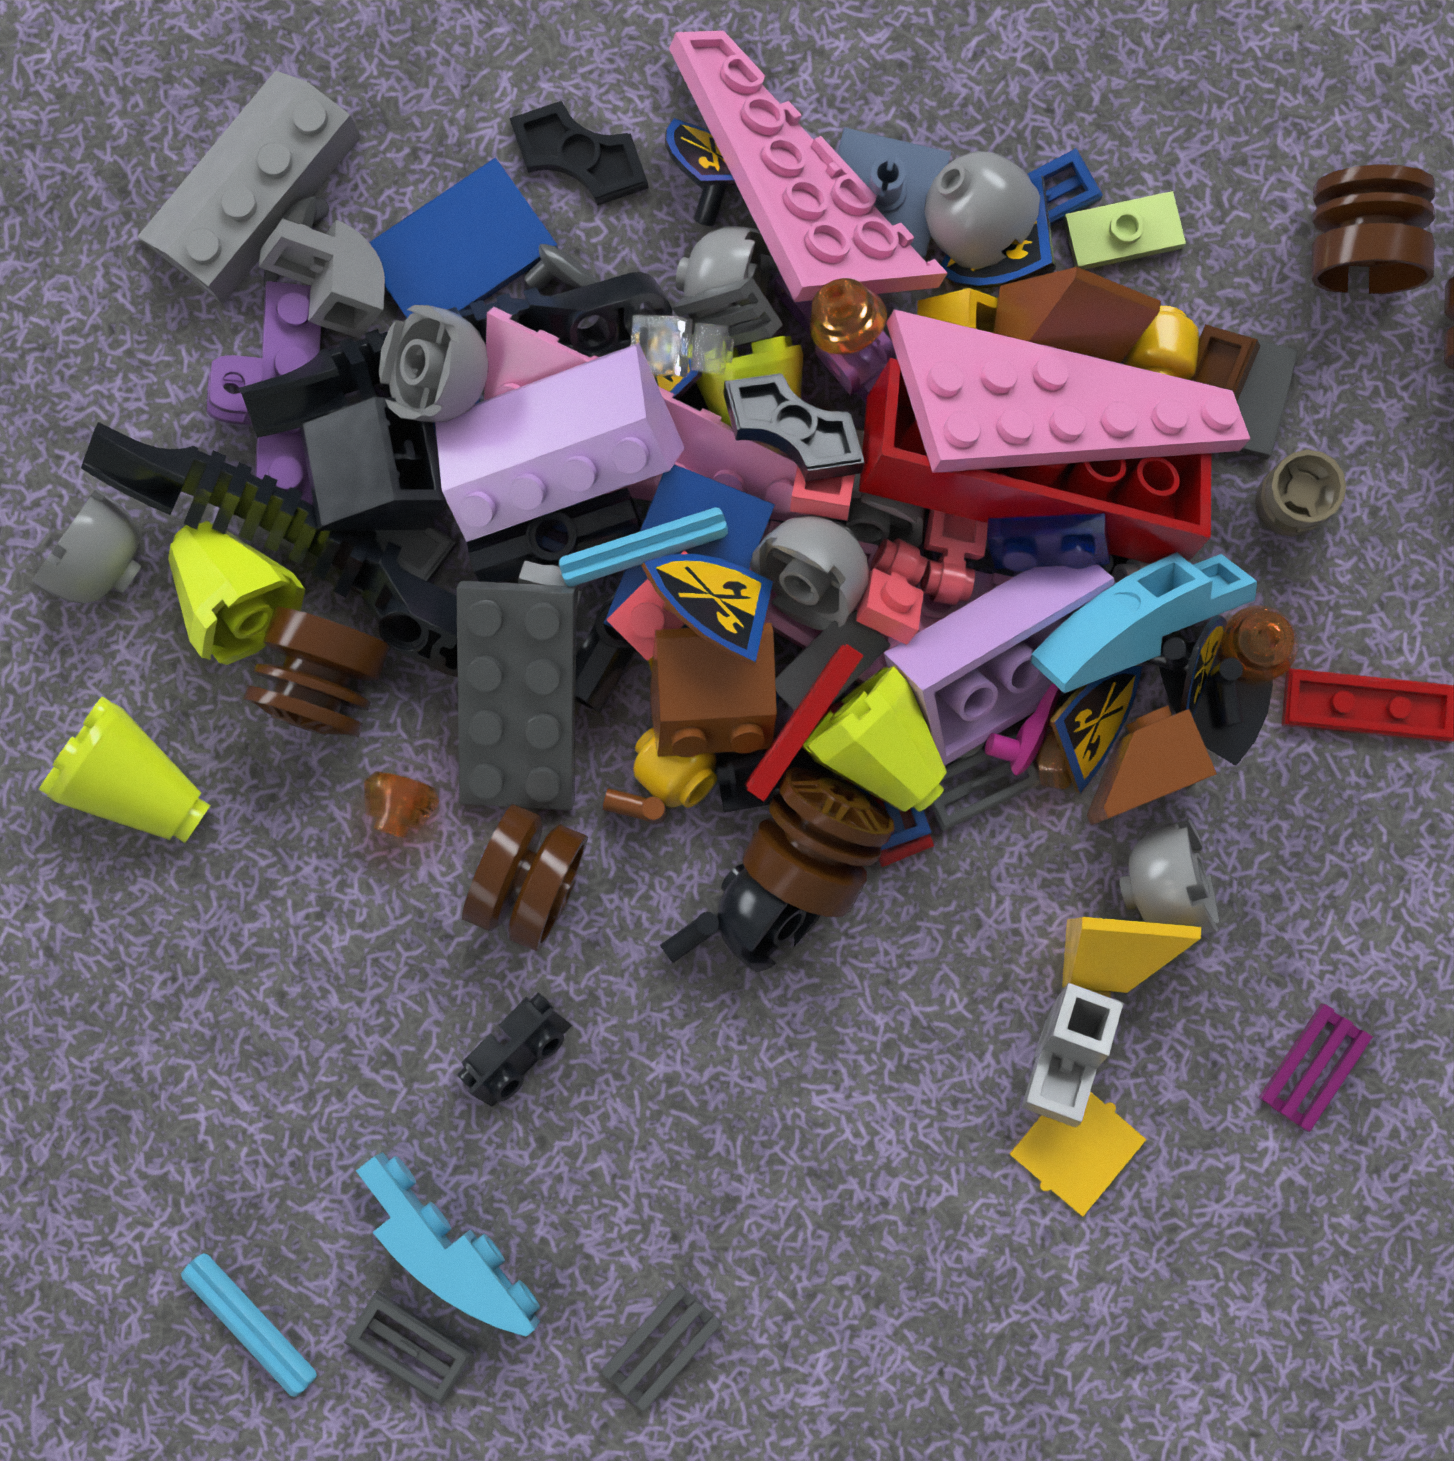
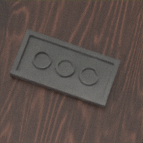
(516, 694)

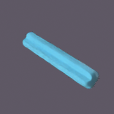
(643, 546)
(248, 1324)

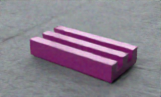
(1341, 1028)

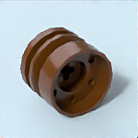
(1374, 221)
(316, 672)
(817, 842)

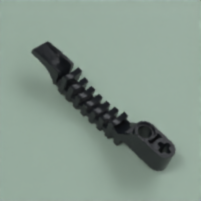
(321, 383)
(410, 611)

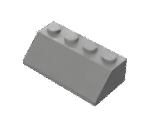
(247, 182)

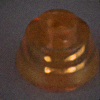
(846, 317)
(1257, 658)
(398, 803)

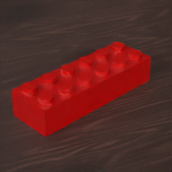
(1148, 502)

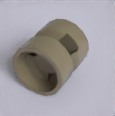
(1300, 493)

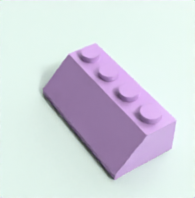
(556, 443)
(976, 663)

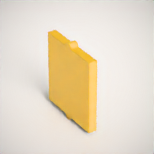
(1081, 1159)

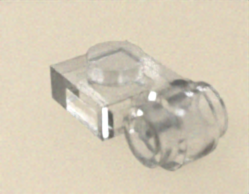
(670, 345)

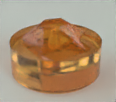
(1052, 764)

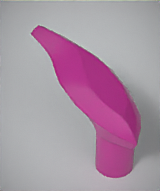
(1024, 748)

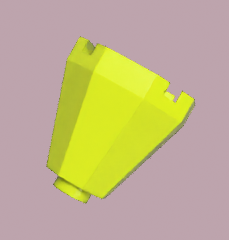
(228, 591)
(881, 743)

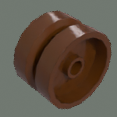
(518, 875)

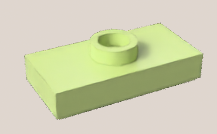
(1124, 231)

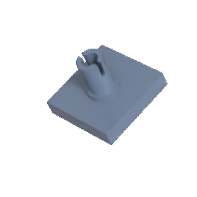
(898, 177)

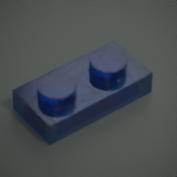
(1049, 541)

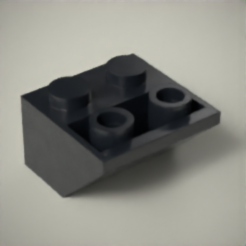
(372, 469)

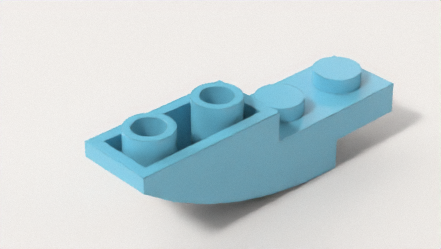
(1134, 614)
(457, 1272)

